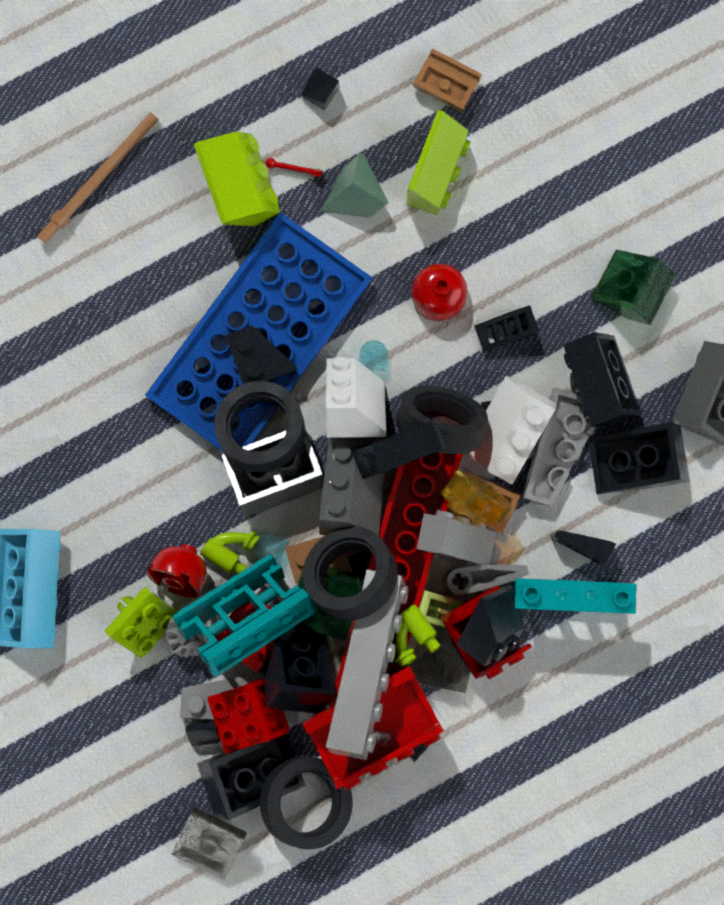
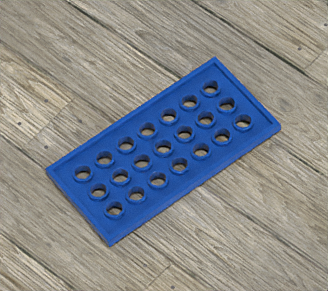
(232, 300)

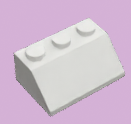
(354, 400)
(512, 429)

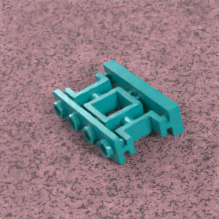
(252, 631)

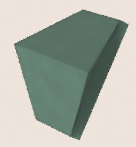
(356, 191)

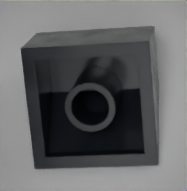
(493, 627)

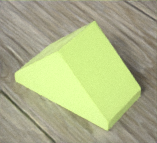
(435, 606)

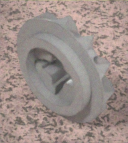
(178, 643)

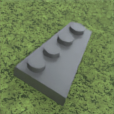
(557, 448)
(195, 702)

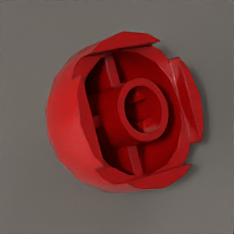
(439, 292)
(179, 569)

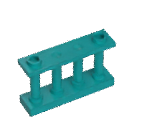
(575, 595)

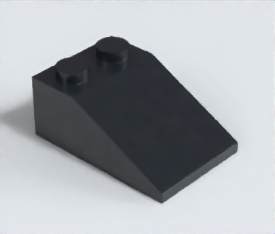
(639, 458)
(298, 671)
(237, 777)

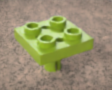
(140, 622)

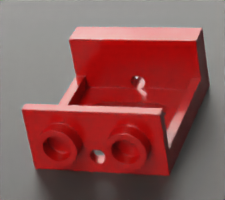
(456, 622)

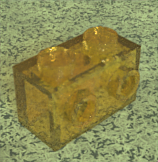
(476, 500)

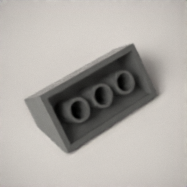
(345, 495)

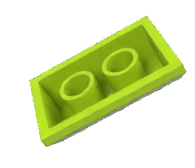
(438, 164)
(237, 179)

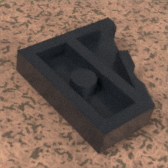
(257, 357)

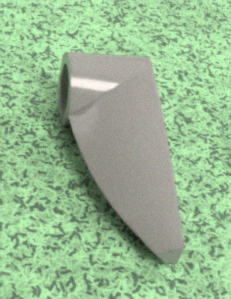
(482, 577)

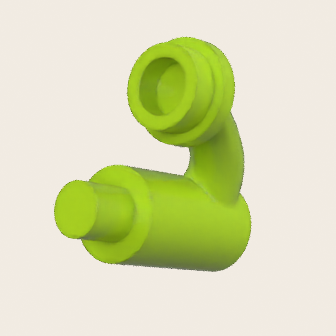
(223, 557)
(422, 631)

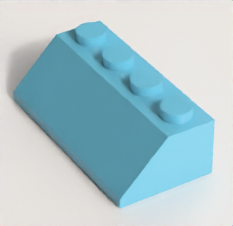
(28, 587)

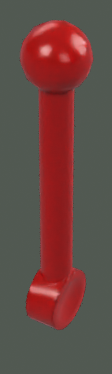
(271, 163)

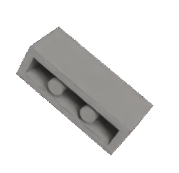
(456, 538)

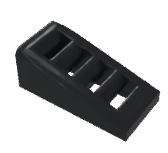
(514, 315)
(590, 547)

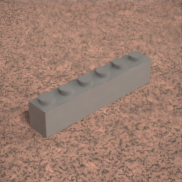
(366, 676)

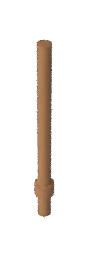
(61, 218)

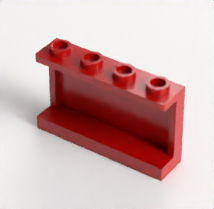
(404, 715)

